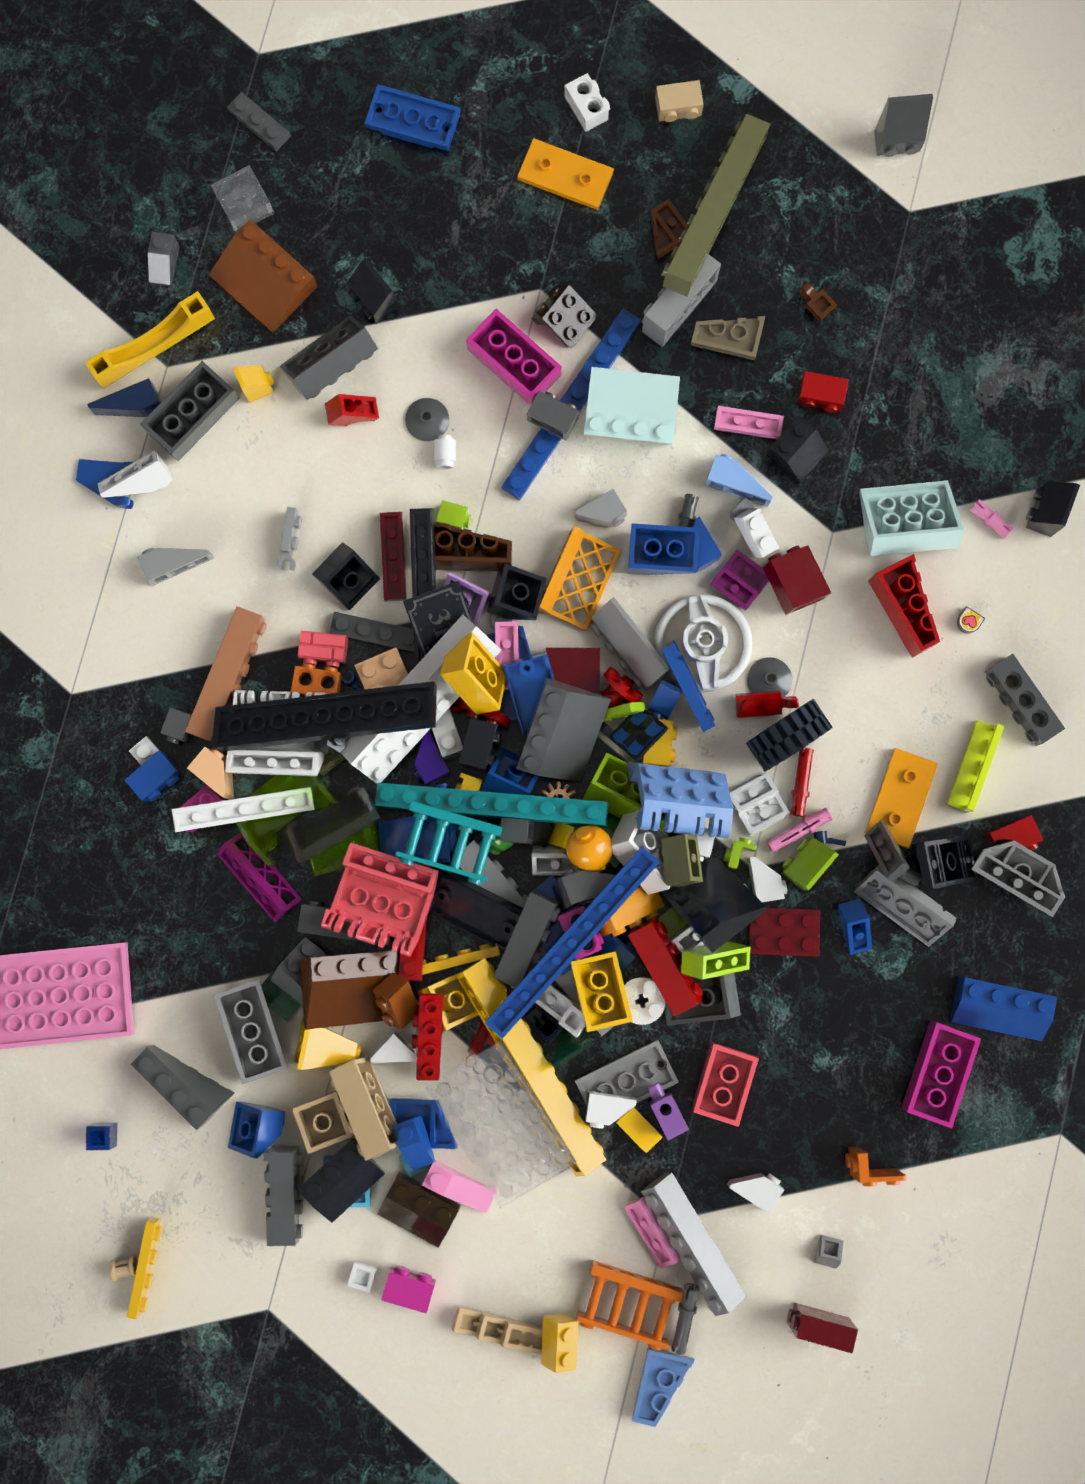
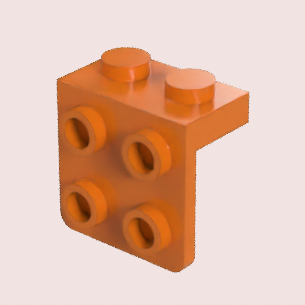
(858, 1163)

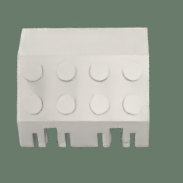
(274, 760)

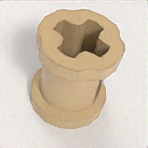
(123, 1268)

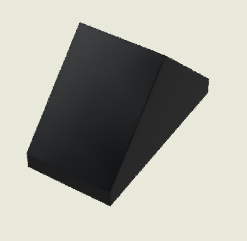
(542, 1023)

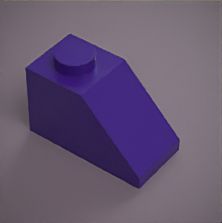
(429, 762)

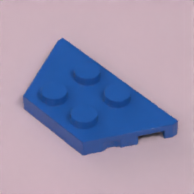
(433, 1118)

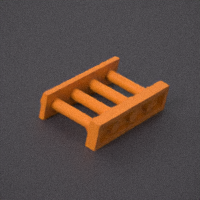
(624, 1280)

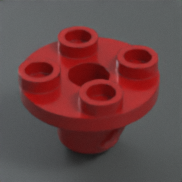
(619, 688)

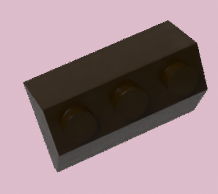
(419, 1209)

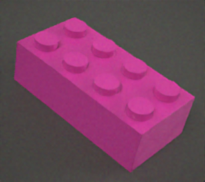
(513, 356)
(940, 1074)

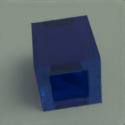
(101, 1136)

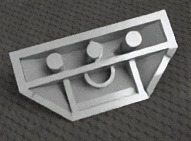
(1022, 874)

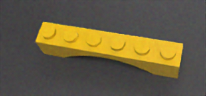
(119, 361)

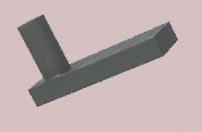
(889, 855)

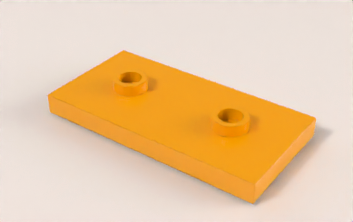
(565, 174)
(903, 795)

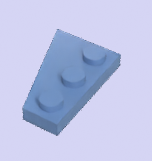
(659, 1381)

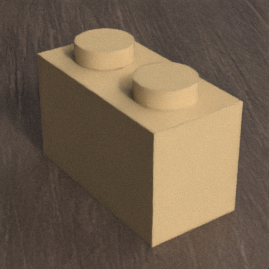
(679, 101)

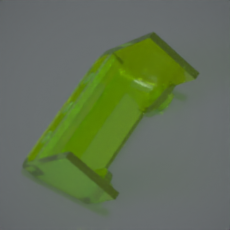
(261, 832)

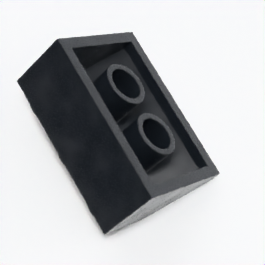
(340, 1181)

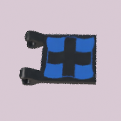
(636, 733)

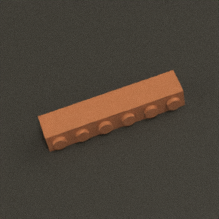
(227, 670)

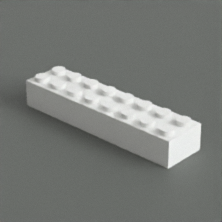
(380, 753)

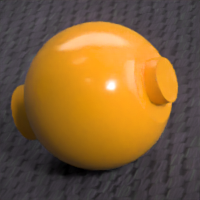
(589, 848)

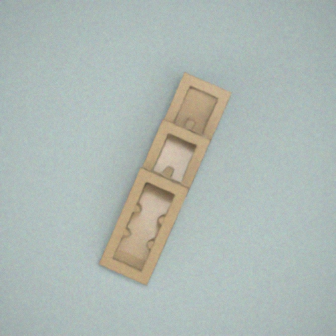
(498, 1329)

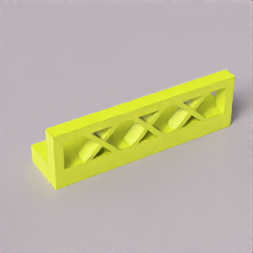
(974, 766)

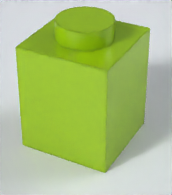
(454, 515)

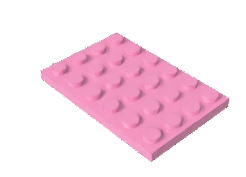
(65, 995)

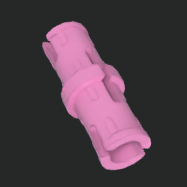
(991, 519)

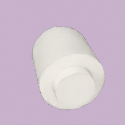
(444, 452)

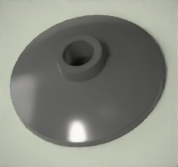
(427, 429)
(762, 668)

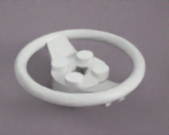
(706, 656)

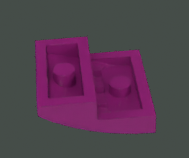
(740, 580)

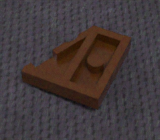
(666, 227)

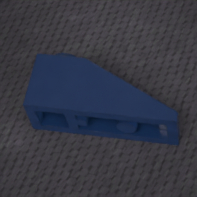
(131, 401)

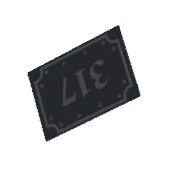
(436, 613)

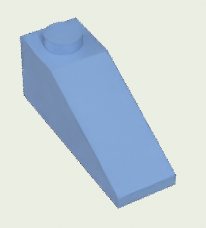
(734, 479)

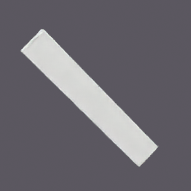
(242, 809)

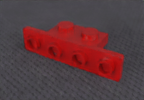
(428, 1036)

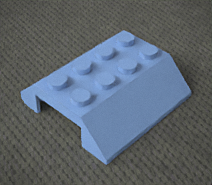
(685, 797)

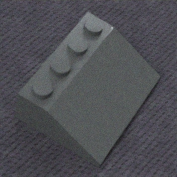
(562, 731)

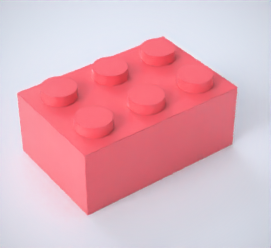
(724, 1084)

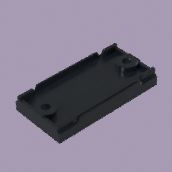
(475, 909)

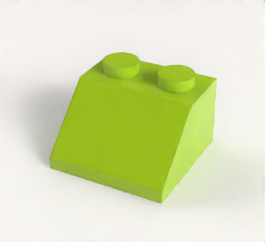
(808, 863)

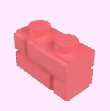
(323, 648)

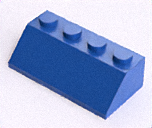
(1002, 1008)

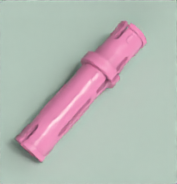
(808, 825)

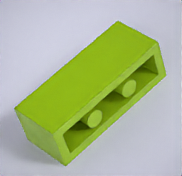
(727, 959)

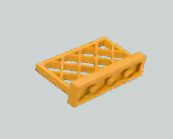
(561, 570)

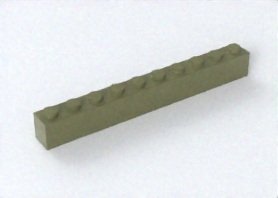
(715, 206)

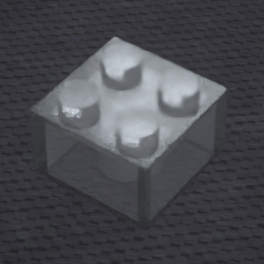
(242, 198)

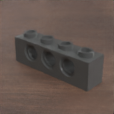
(1036, 704)

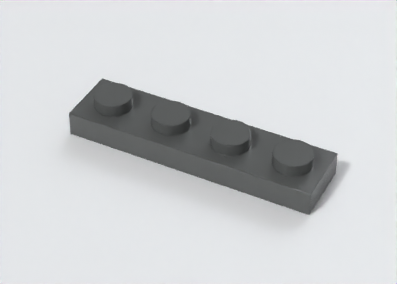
(373, 632)

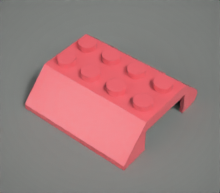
(381, 899)

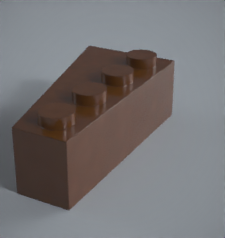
(468, 550)

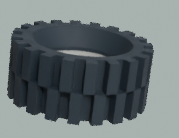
(789, 735)

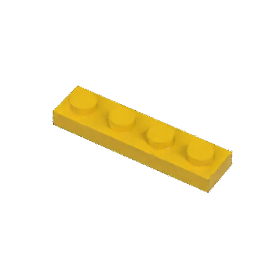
(464, 957)
(147, 1258)

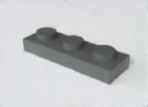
(258, 121)

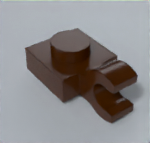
(819, 303)

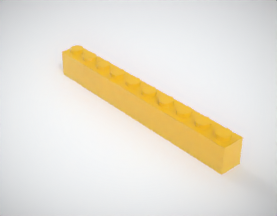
(486, 996)

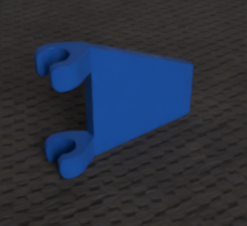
(94, 471)

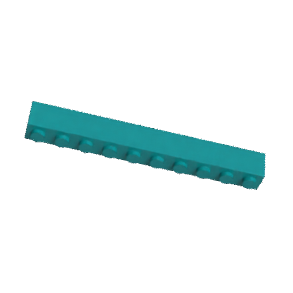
(495, 804)

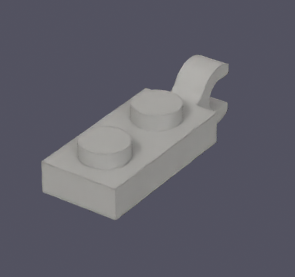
(289, 540)

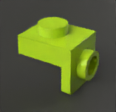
(733, 855)

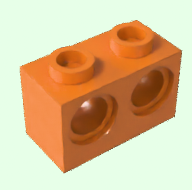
(318, 677)

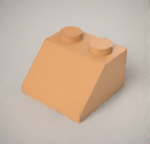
(210, 768)

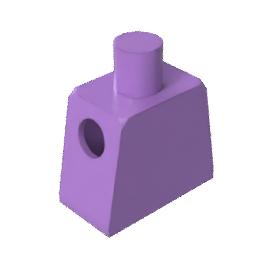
(671, 1119)

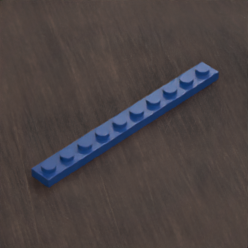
(577, 394)
(572, 942)

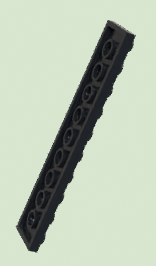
(325, 717)

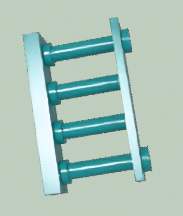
(443, 820)

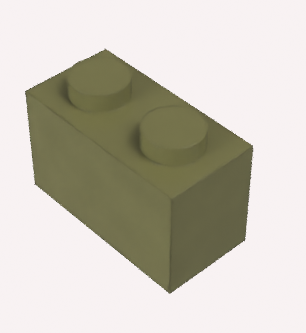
(681, 860)

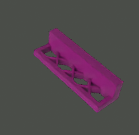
(254, 878)

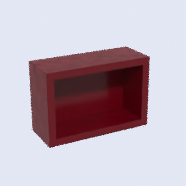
(785, 932)

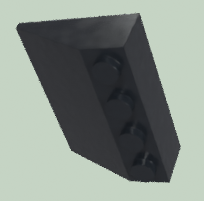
(716, 906)

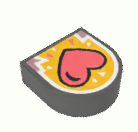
(969, 620)

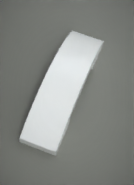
(563, 1009)

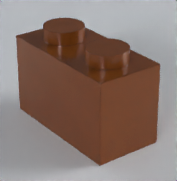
(396, 1001)

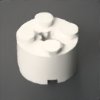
(653, 1008)

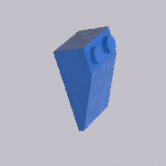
(663, 549)
(396, 833)

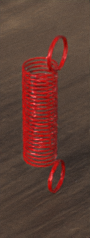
(475, 1038)

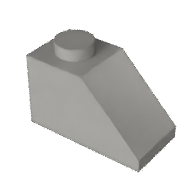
(603, 511)

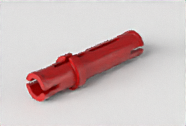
(800, 790)

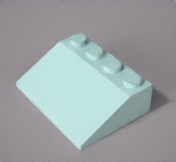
(632, 405)
(910, 518)

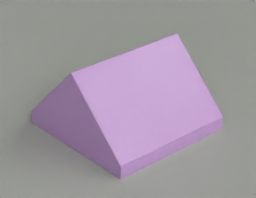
(476, 597)

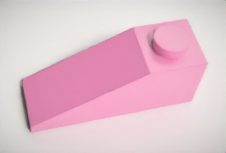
(457, 1186)

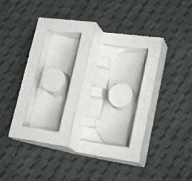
(759, 804)

